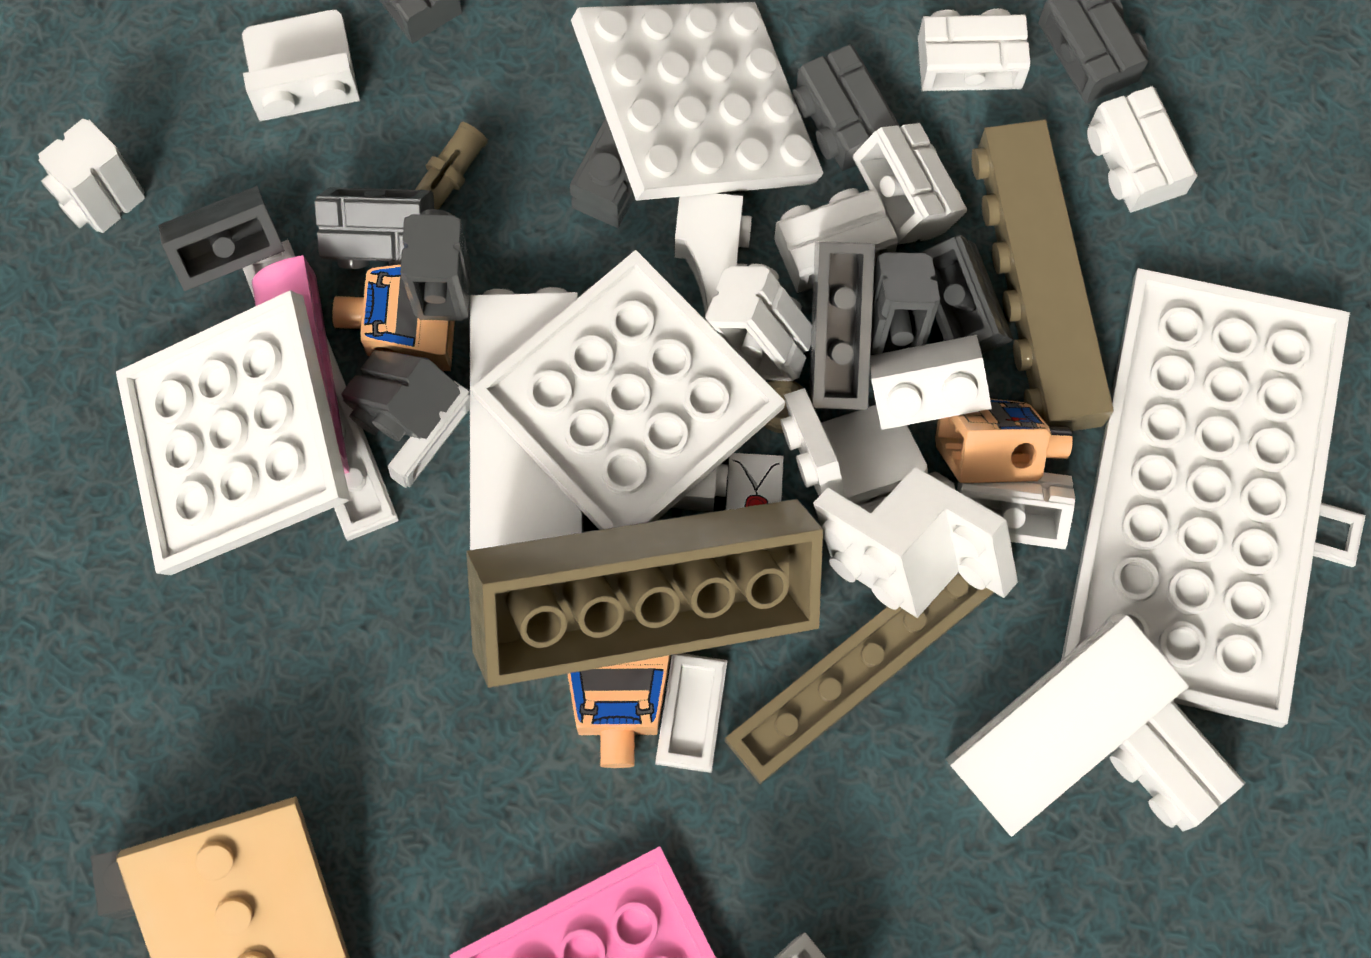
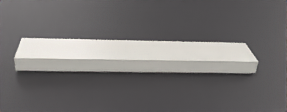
(370, 502)

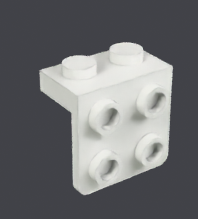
(299, 65)
(849, 451)

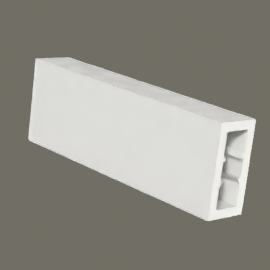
(508, 490)

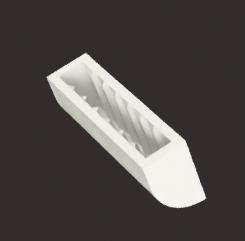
(1066, 722)

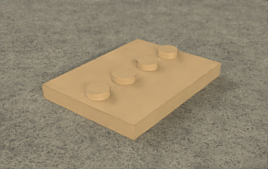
(234, 890)

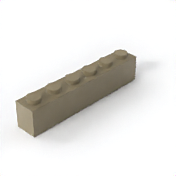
(1042, 276)

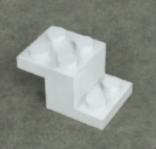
(917, 542)

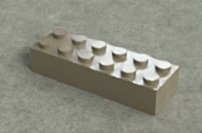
(643, 591)

